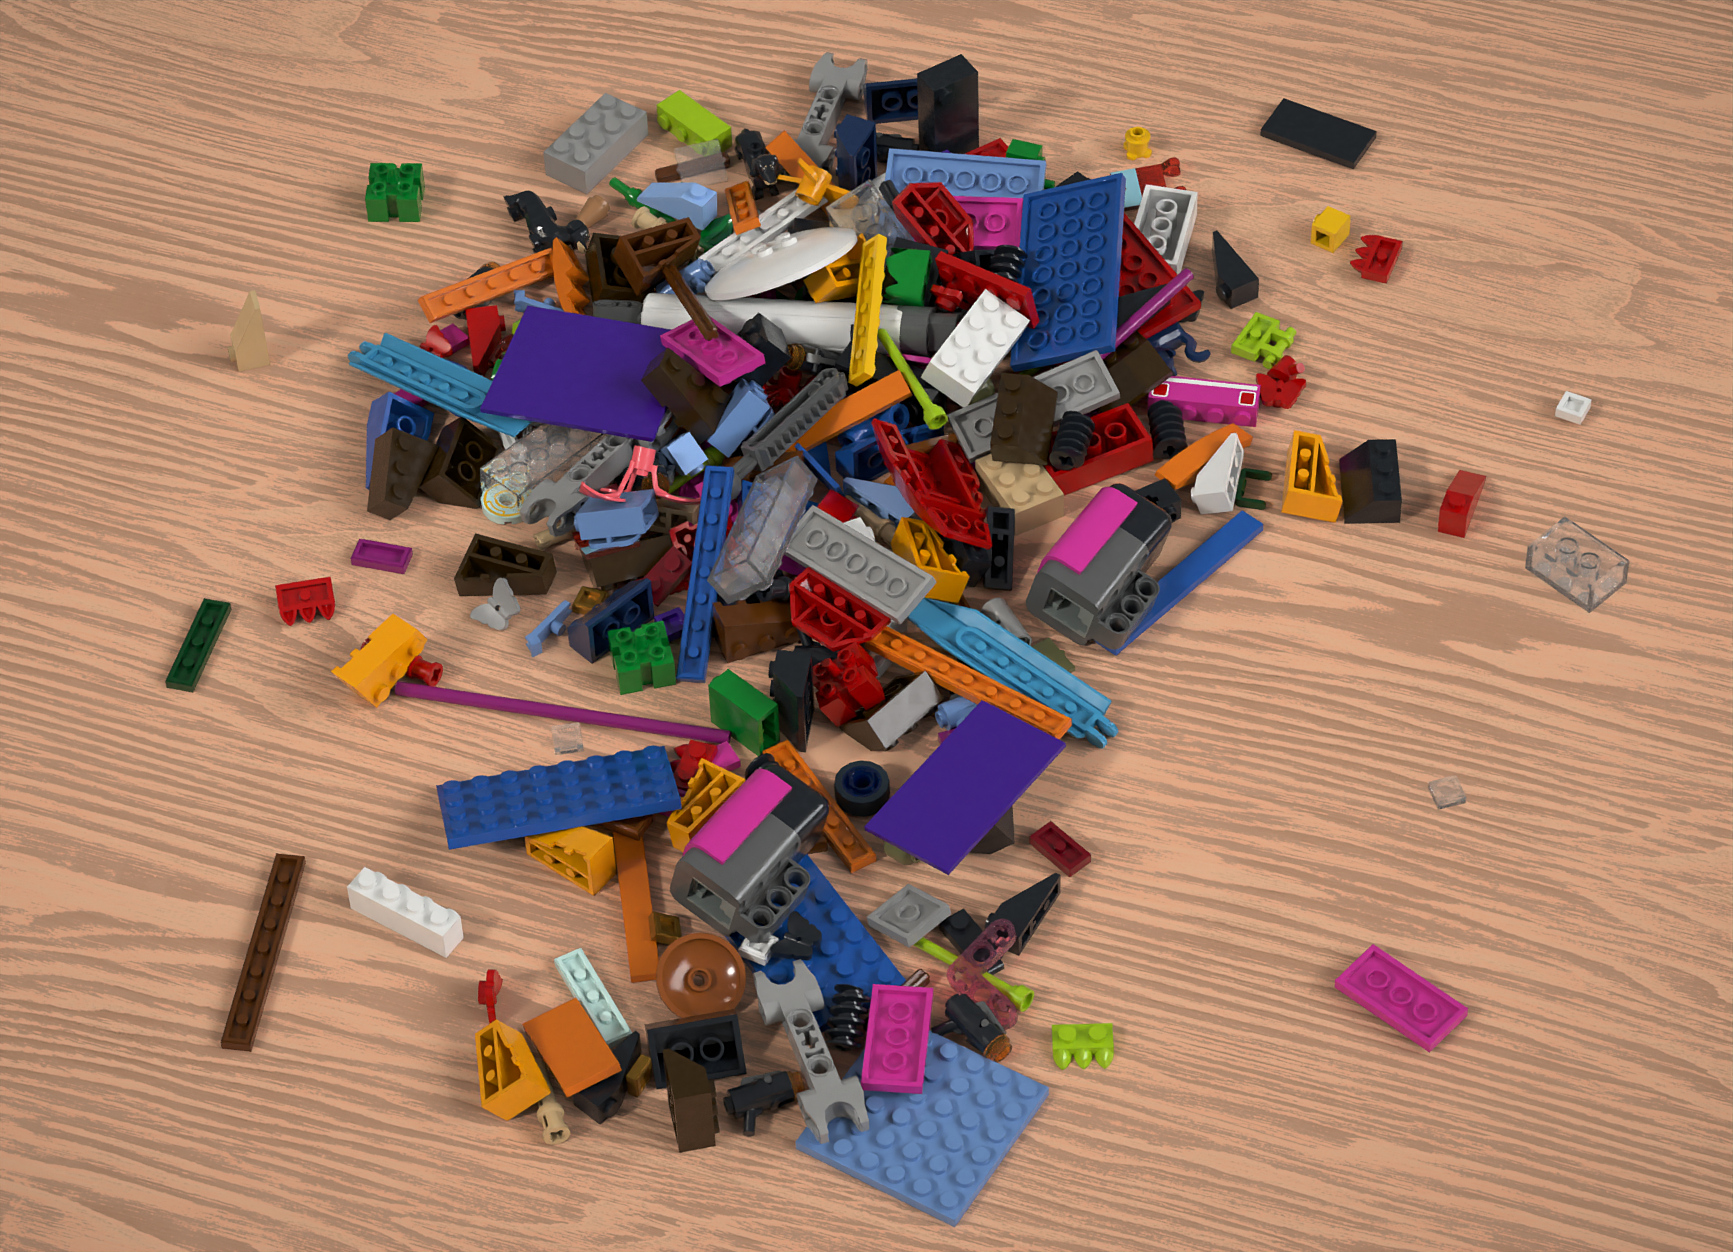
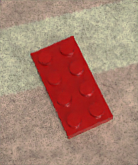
(974, 280)

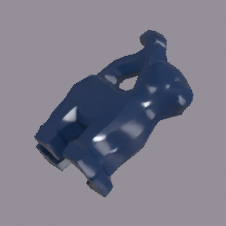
(1171, 339)

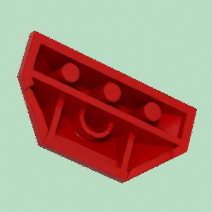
(934, 217)
(831, 612)

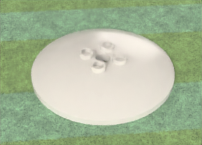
(780, 262)

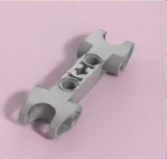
(832, 89)
(596, 470)
(827, 1093)

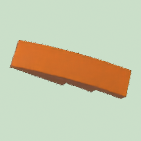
(569, 278)
(1188, 463)

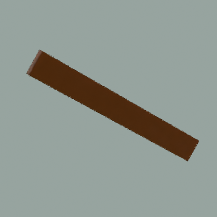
(263, 952)

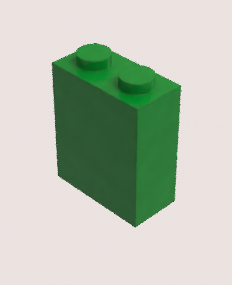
(744, 712)

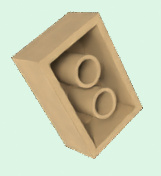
(1023, 488)

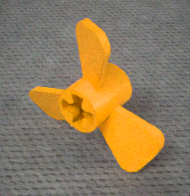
(815, 185)

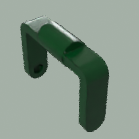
(1253, 474)

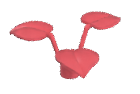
(640, 464)

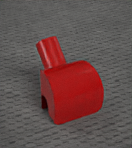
(1286, 369)

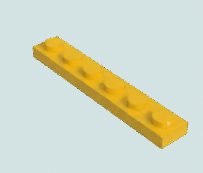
(867, 310)

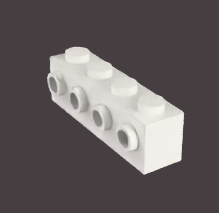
(405, 912)

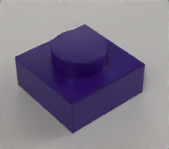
(673, 623)

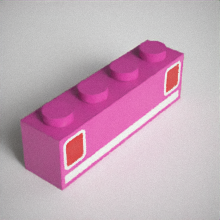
(1210, 400)

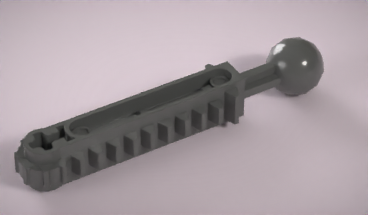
(789, 424)

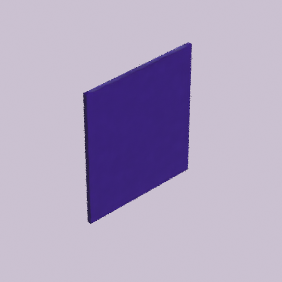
(579, 374)

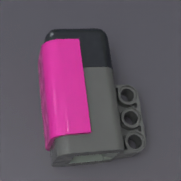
(1096, 571)
(752, 855)

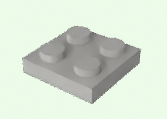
(908, 915)

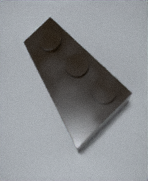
(686, 393)
(397, 471)
(489, 558)

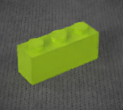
(691, 121)

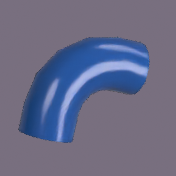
(895, 415)

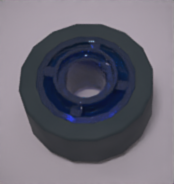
(861, 788)

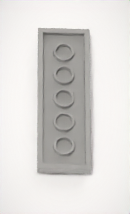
(1081, 387)
(859, 565)

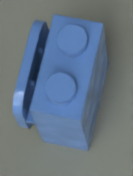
(742, 417)
(616, 523)

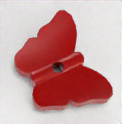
(949, 298)
(437, 343)
(1279, 393)
(488, 992)

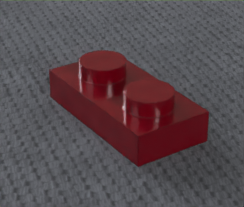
(668, 574)
(1060, 849)

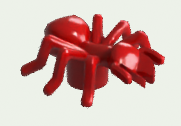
(785, 386)

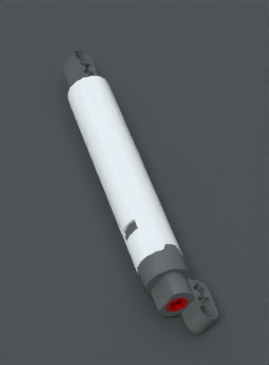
(820, 325)

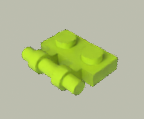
(1255, 340)

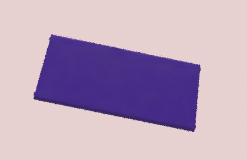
(965, 787)

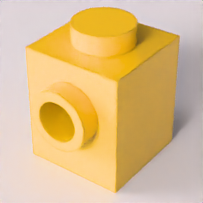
(1330, 229)

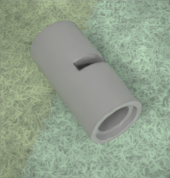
(1000, 613)

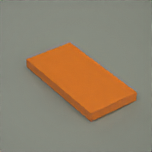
(571, 1047)

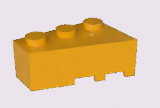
(838, 278)
(1308, 480)
(923, 548)
(382, 660)
(705, 795)
(577, 855)
(507, 1071)

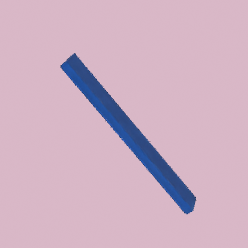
(708, 545)
(1197, 568)

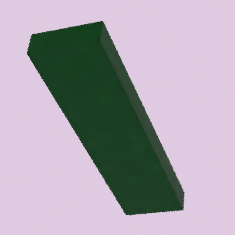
(198, 645)

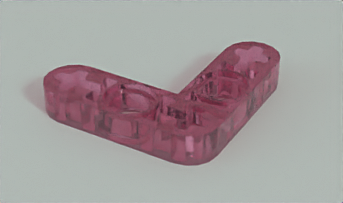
(976, 970)

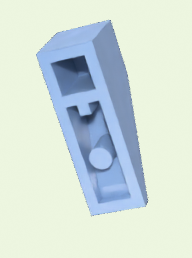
(682, 201)
(684, 454)
(879, 498)

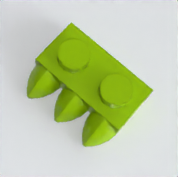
(1082, 1043)

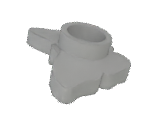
(490, 612)

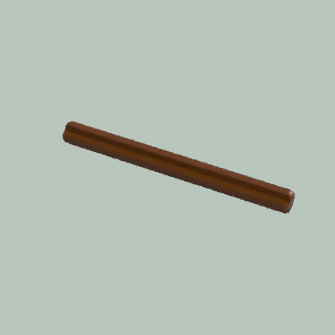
(690, 302)

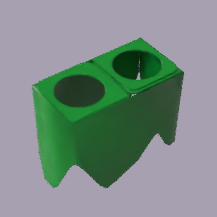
(912, 272)

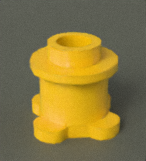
(1137, 143)

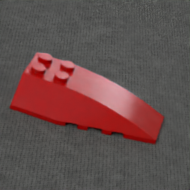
(936, 485)

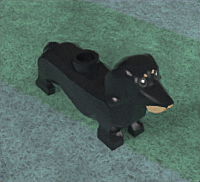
(759, 164)
(542, 223)

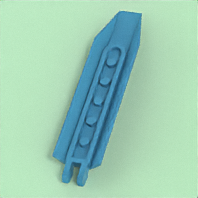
(432, 380)
(1016, 665)

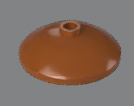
(705, 957)

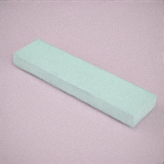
(593, 996)

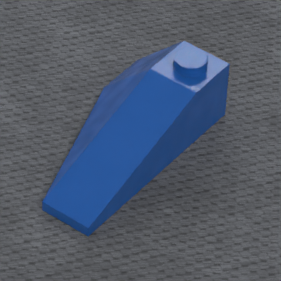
(394, 412)
(863, 459)

